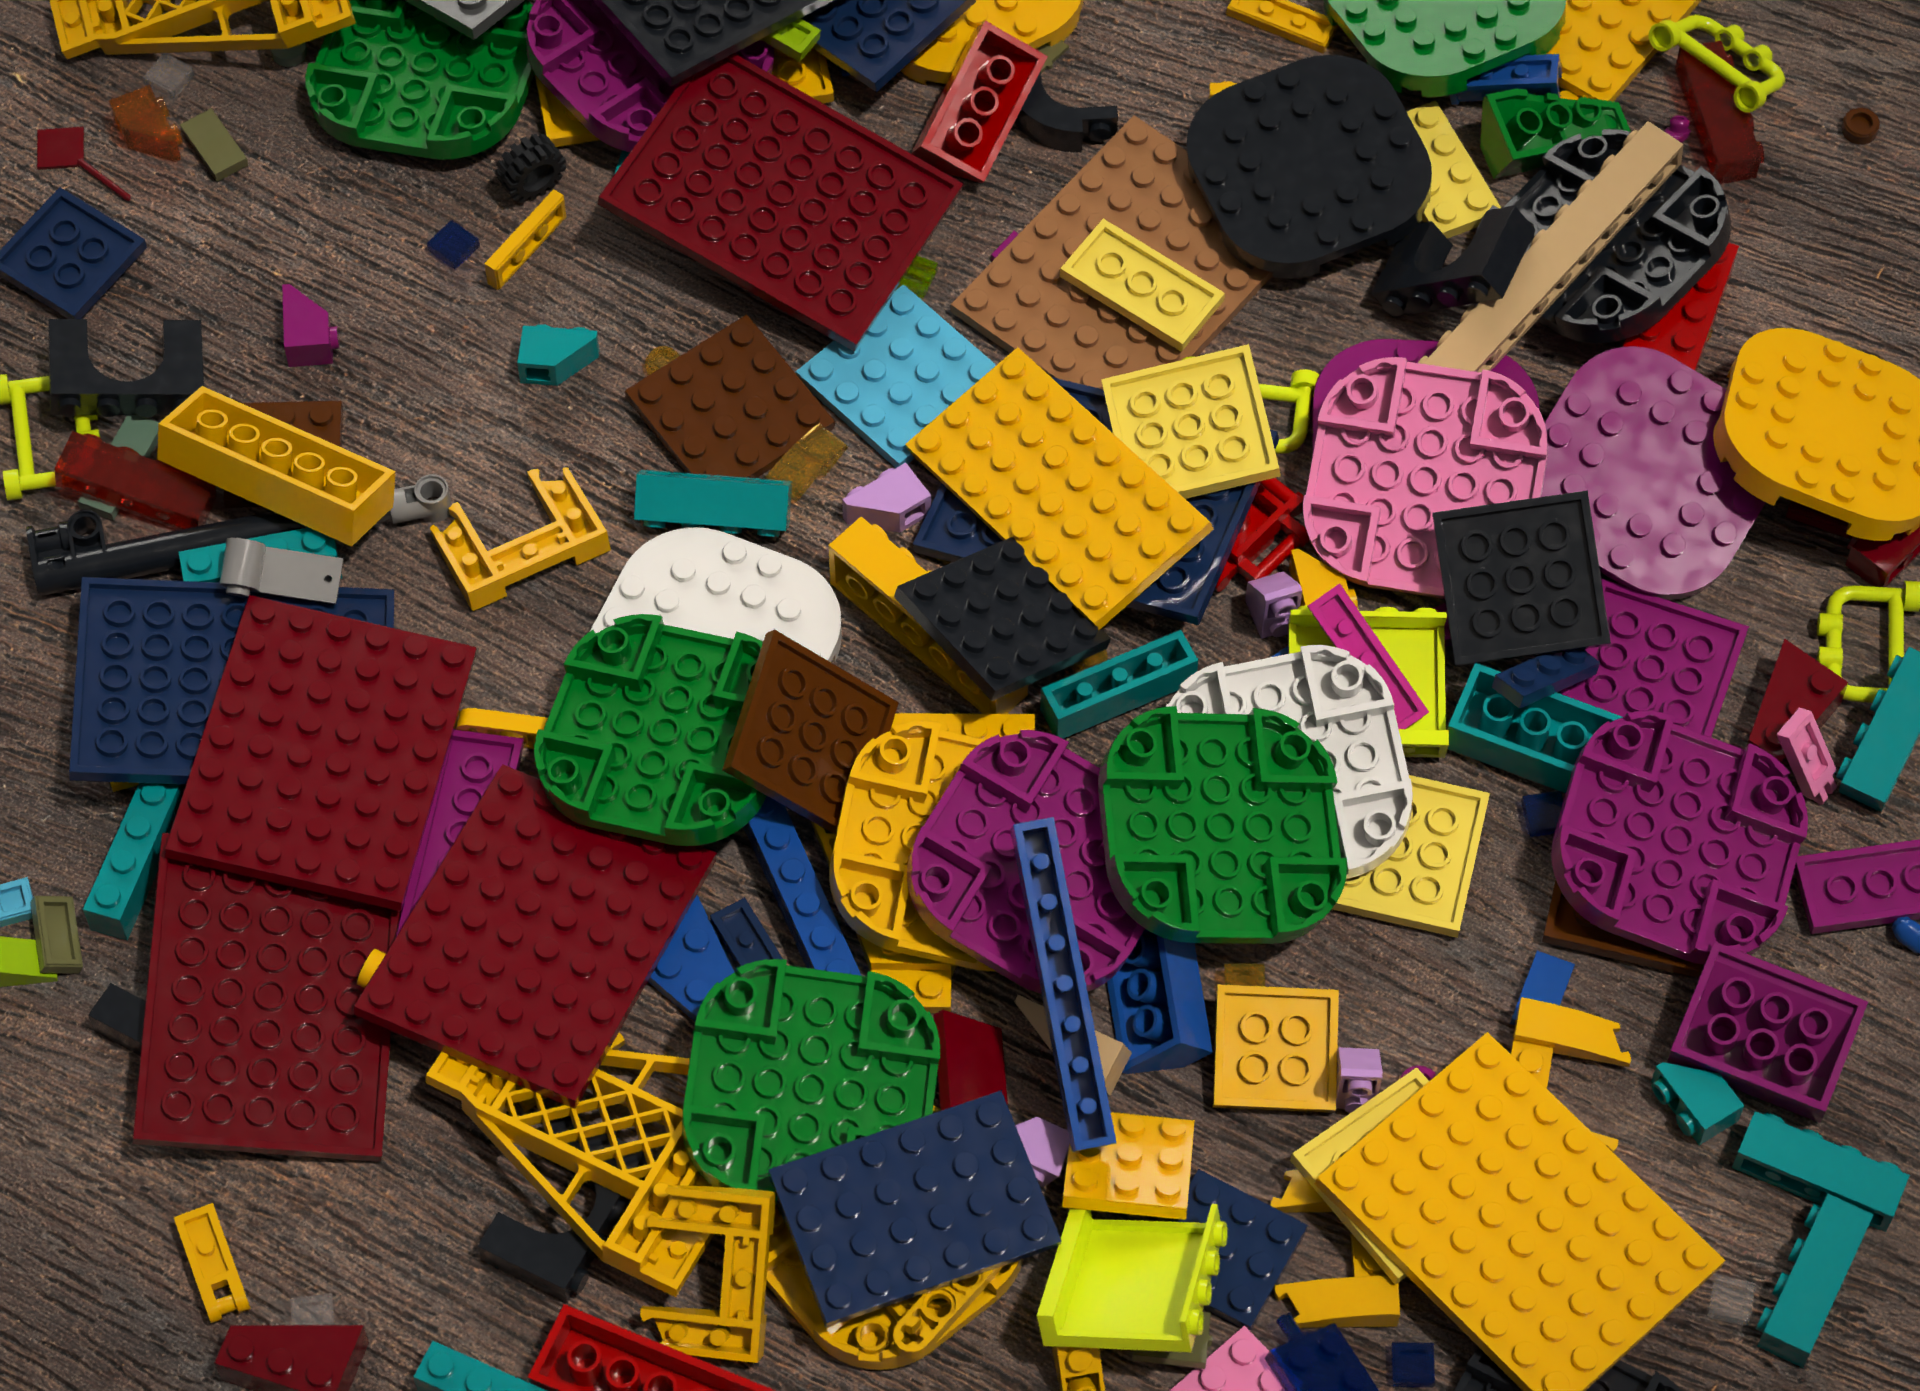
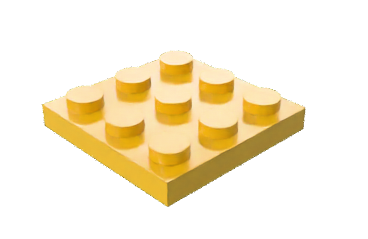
(1276, 1048)
(1138, 1174)

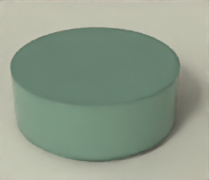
(291, 56)

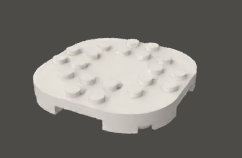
(726, 586)
(1352, 718)

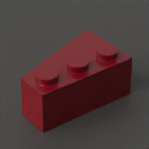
(1795, 684)
(292, 1357)

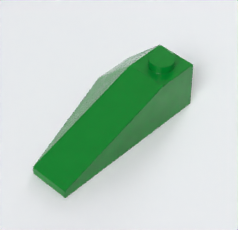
(1525, 126)

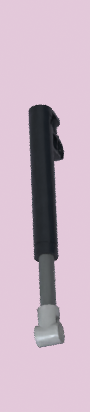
(64, 556)

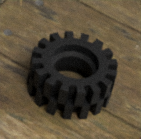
(530, 168)

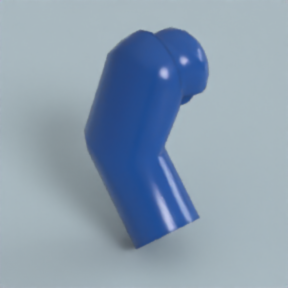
(1907, 933)

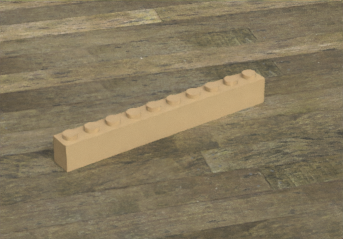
(1562, 251)

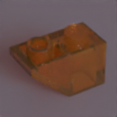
(144, 124)

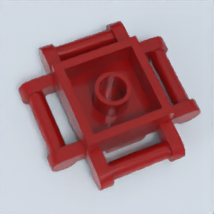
(1268, 514)

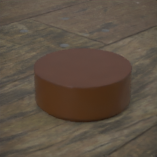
(1860, 126)

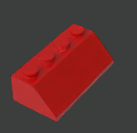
(979, 103)

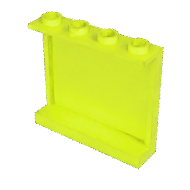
(1417, 648)
(1130, 1283)

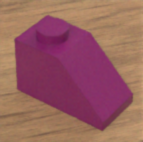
(306, 330)

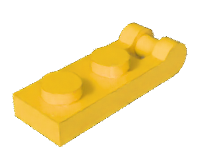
(211, 1261)

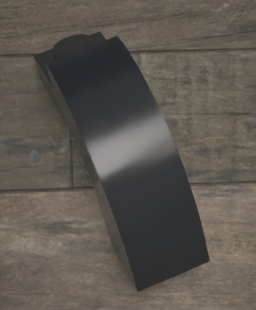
(1064, 126)

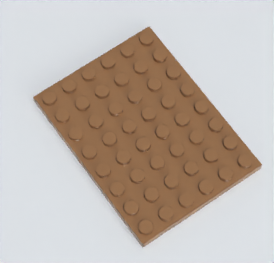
(1147, 191)

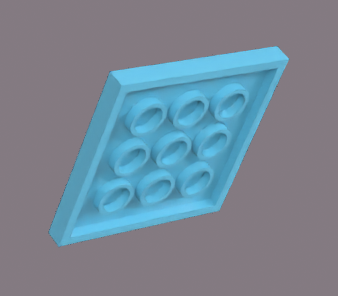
(897, 376)

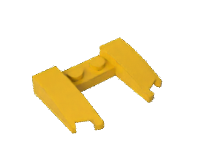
(485, 574)
(1551, 1029)
(1354, 1301)
(740, 1324)

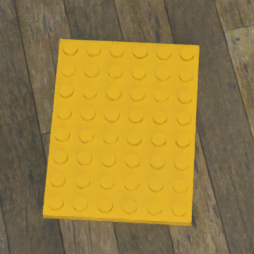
(1519, 1222)

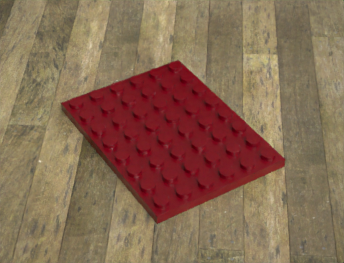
(781, 196)
(322, 753)
(533, 941)
(257, 1020)

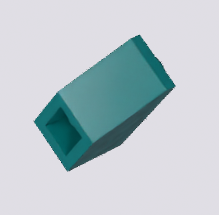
(554, 354)
(1698, 1098)

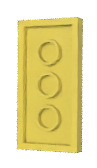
(1457, 187)
(1142, 285)

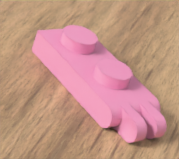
(1808, 756)

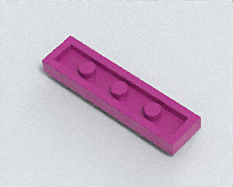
(1352, 633)

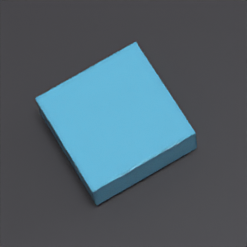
(15, 901)

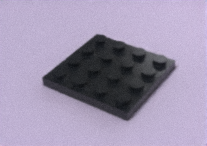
(1521, 578)
(1001, 619)

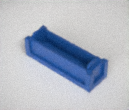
(1530, 72)

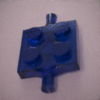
(1317, 1360)

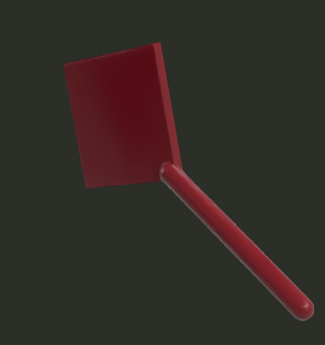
(66, 150)

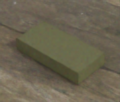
(214, 144)
(56, 934)

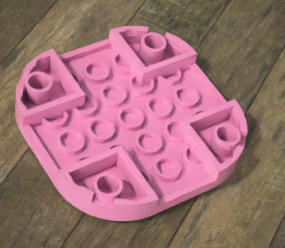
(1412, 444)

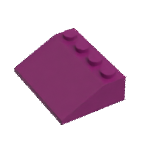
(1768, 1031)

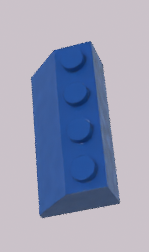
(1160, 1006)

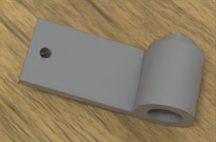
(279, 572)

